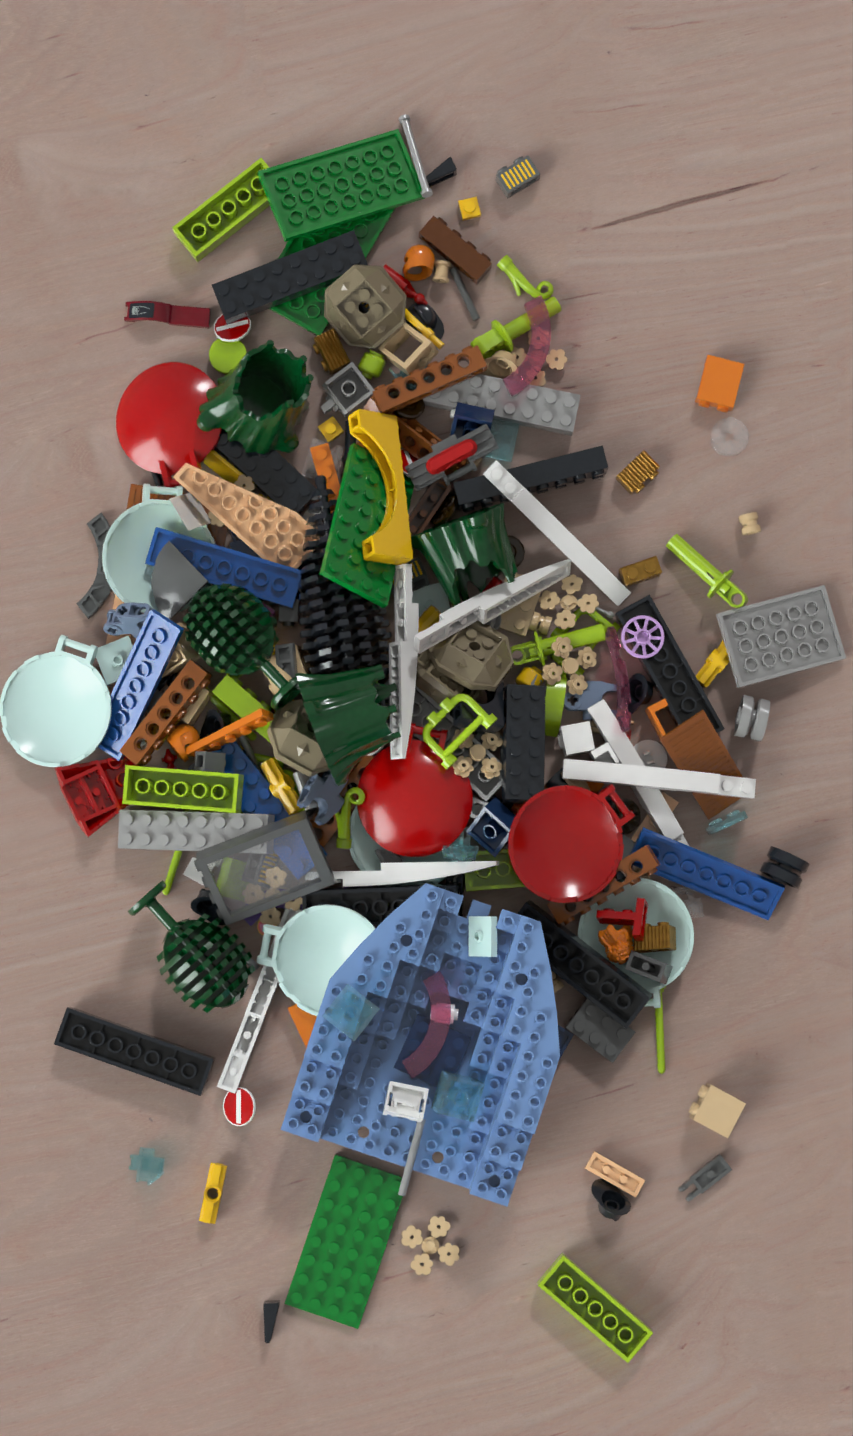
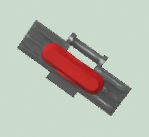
(450, 452)

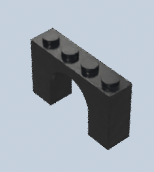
(464, 715)

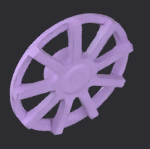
(642, 637)

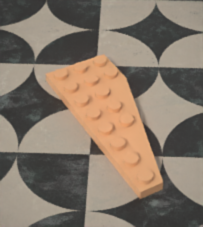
(262, 524)

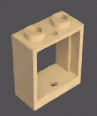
(424, 352)

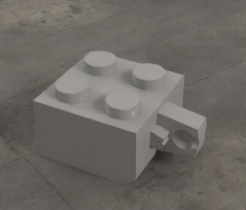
(346, 391)

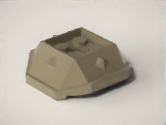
(367, 285)
(474, 657)
(436, 684)
(295, 739)

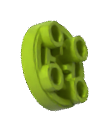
(226, 355)

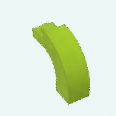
(554, 705)

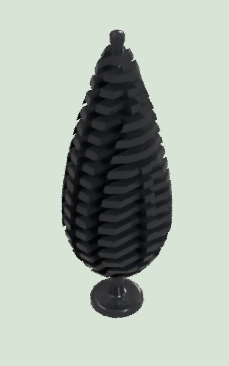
(340, 610)

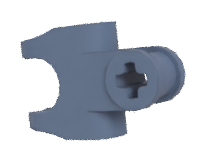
(126, 619)
(589, 697)
(325, 793)

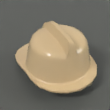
(501, 364)

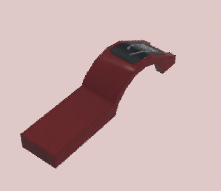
(168, 313)

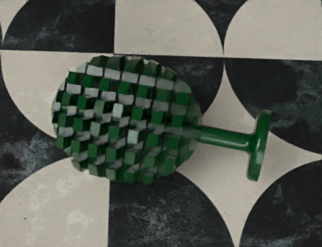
(236, 636)
(200, 957)

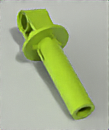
(501, 336)
(704, 569)
(541, 648)

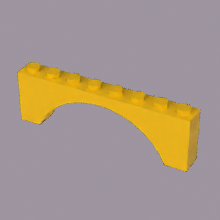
(381, 438)

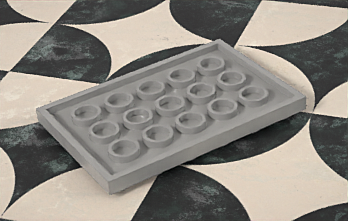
(780, 636)

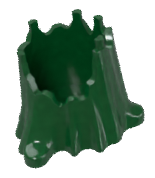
(260, 400)
(468, 550)
(347, 716)

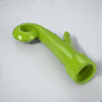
(518, 280)
(344, 818)

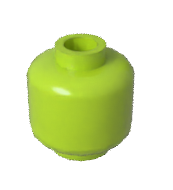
(371, 364)

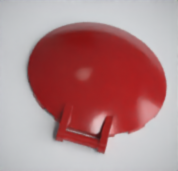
(160, 419)
(414, 801)
(568, 842)

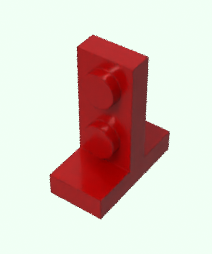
(627, 917)

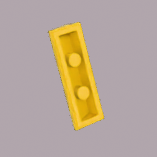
(222, 467)

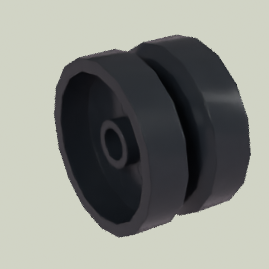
(784, 867)

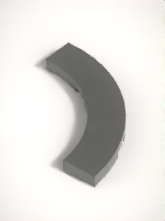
(100, 589)

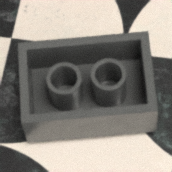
(599, 1030)

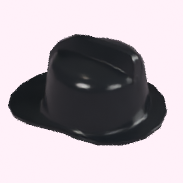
(427, 317)
(640, 692)
(213, 722)
(203, 904)
(610, 1199)

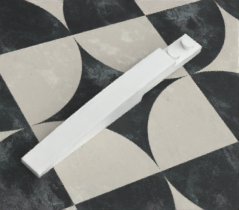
(556, 532)
(491, 604)
(403, 659)
(659, 778)
(649, 798)
(409, 872)
(252, 1021)

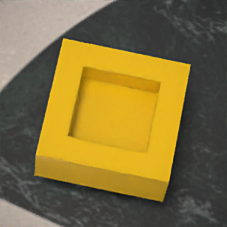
(469, 208)
(330, 429)

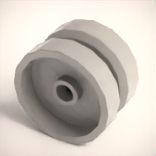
(752, 718)

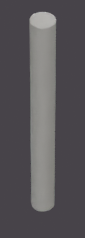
(411, 1158)

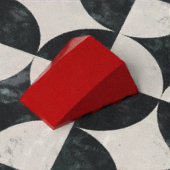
(94, 791)

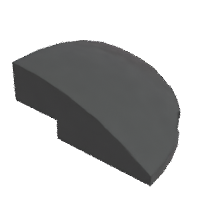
(174, 581)

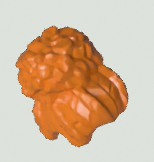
(617, 943)

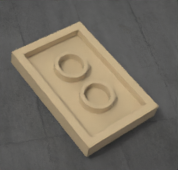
(519, 617)

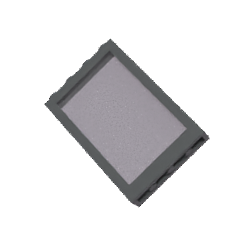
(264, 868)

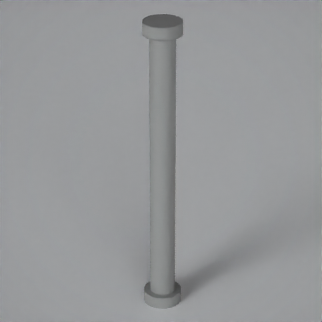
(426, 191)

